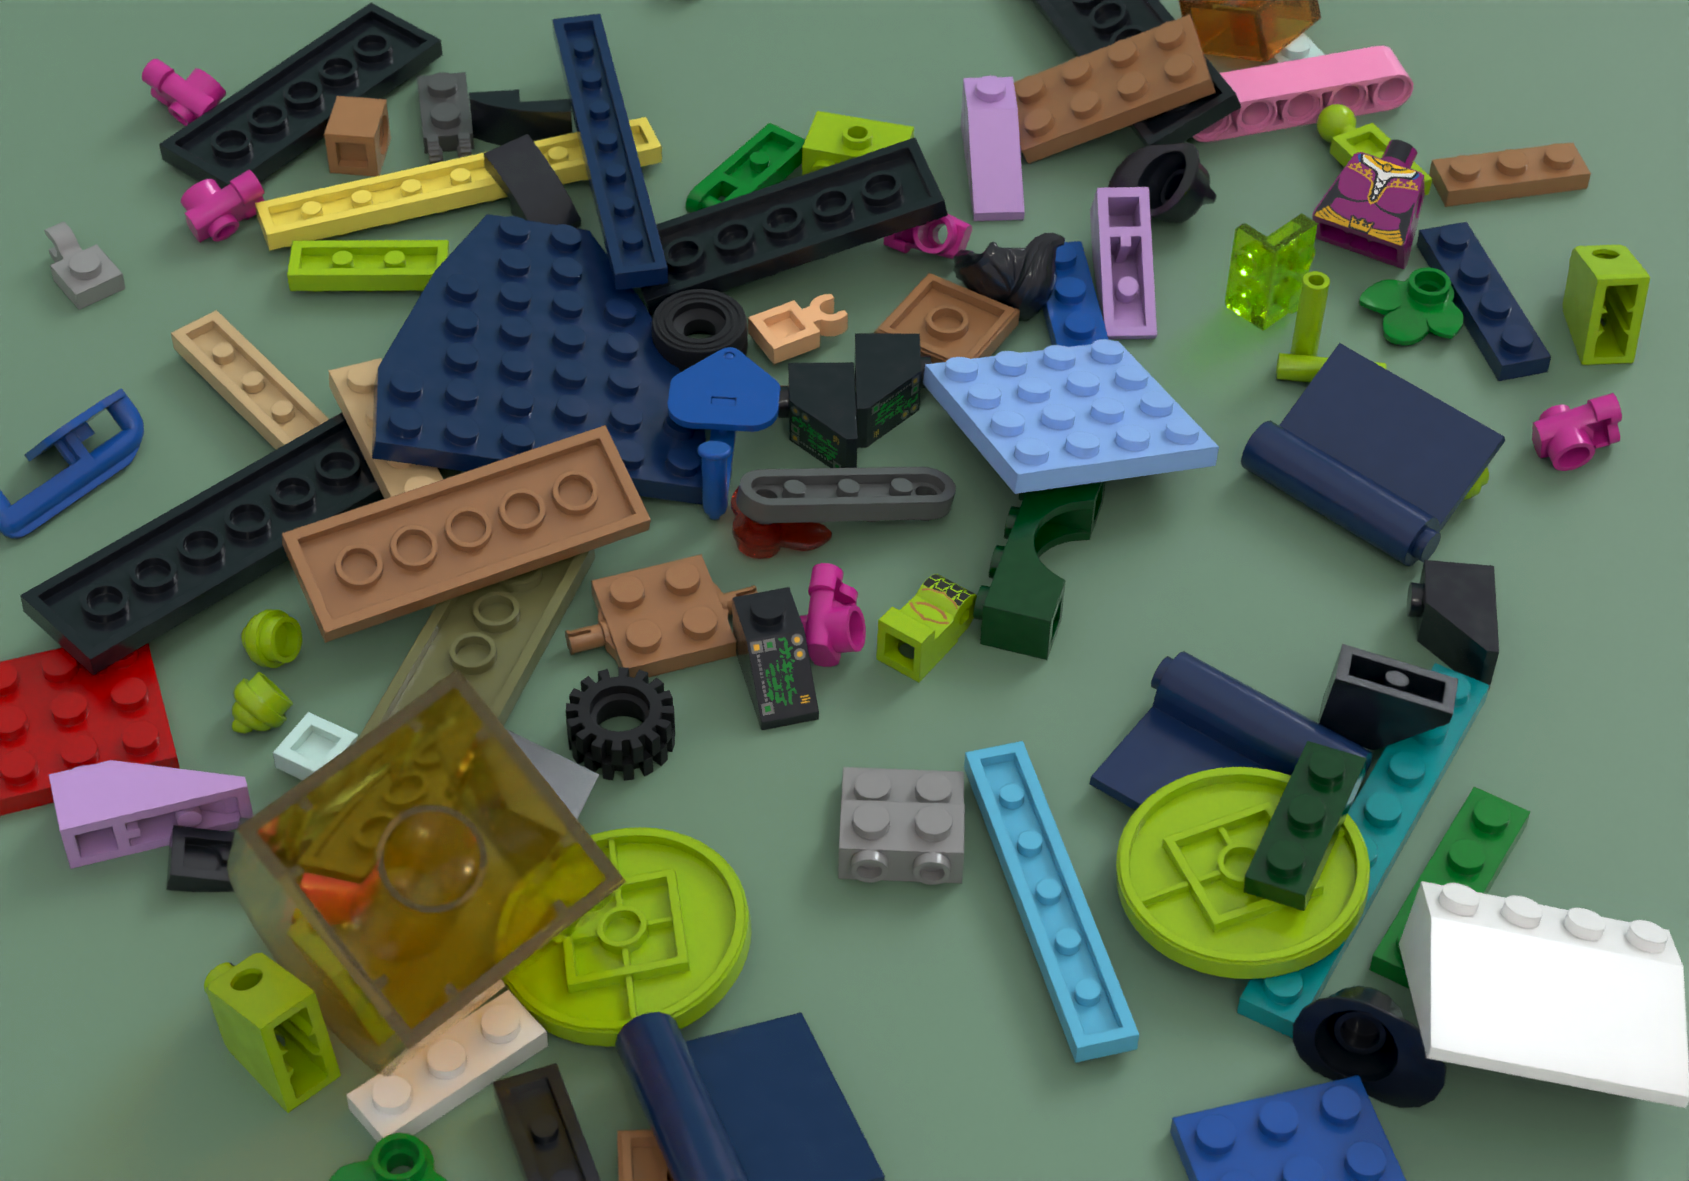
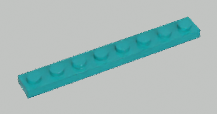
(1385, 817)

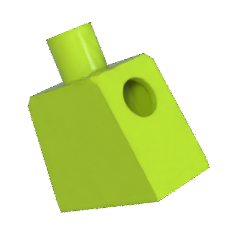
(1609, 286)
(264, 1000)

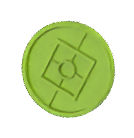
(1186, 871)
(659, 945)

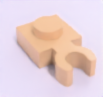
(794, 331)

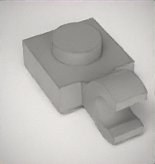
(81, 274)

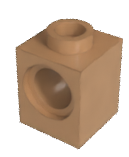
(357, 136)

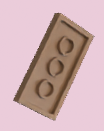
(1111, 88)

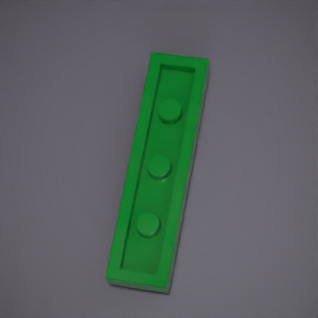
(1467, 855)

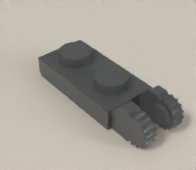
(445, 115)

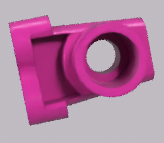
(185, 98)
(217, 211)
(926, 237)
(1575, 433)
(833, 618)

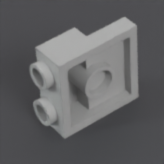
(902, 825)

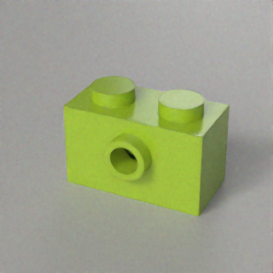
(844, 137)

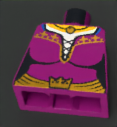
(1374, 205)

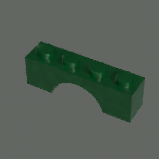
(1025, 597)

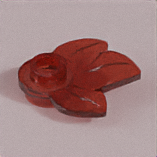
(765, 540)

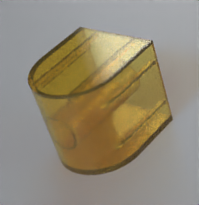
(417, 874)

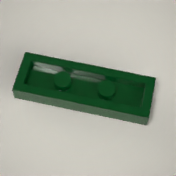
(1305, 826)

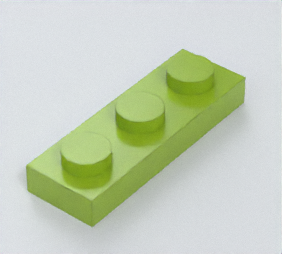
(364, 264)

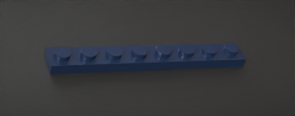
(609, 153)

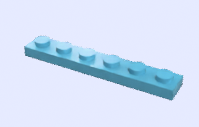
(1051, 903)

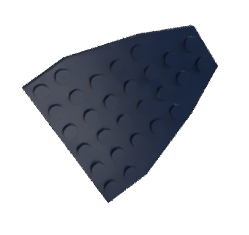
(526, 349)

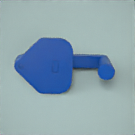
(726, 397)
(85, 468)

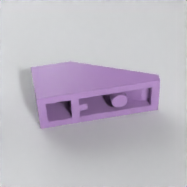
(992, 148)
(1124, 261)
(132, 807)

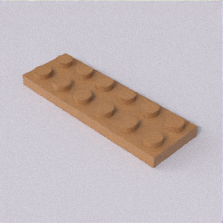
(464, 533)

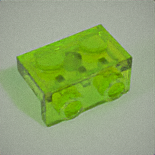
(1269, 270)

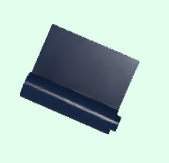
(1374, 455)
(1207, 723)
(744, 1103)

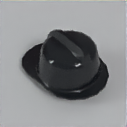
(1174, 179)
(1368, 1037)

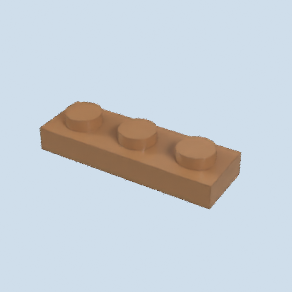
(1509, 174)

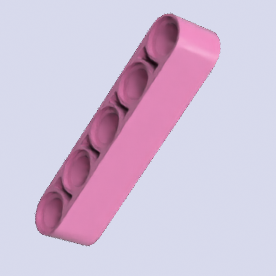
(1299, 89)

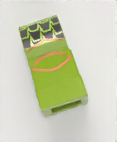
(928, 623)

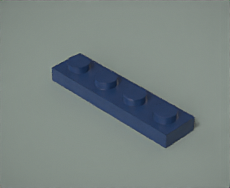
(1486, 302)

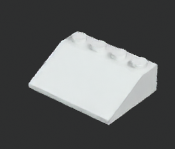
(1548, 993)

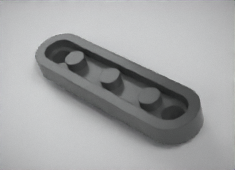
(845, 494)

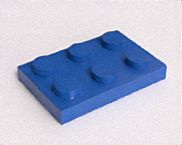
(1289, 1136)

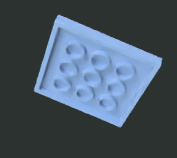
(1068, 416)

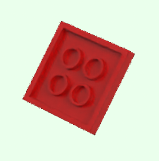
(67, 718)

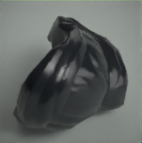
(1013, 275)

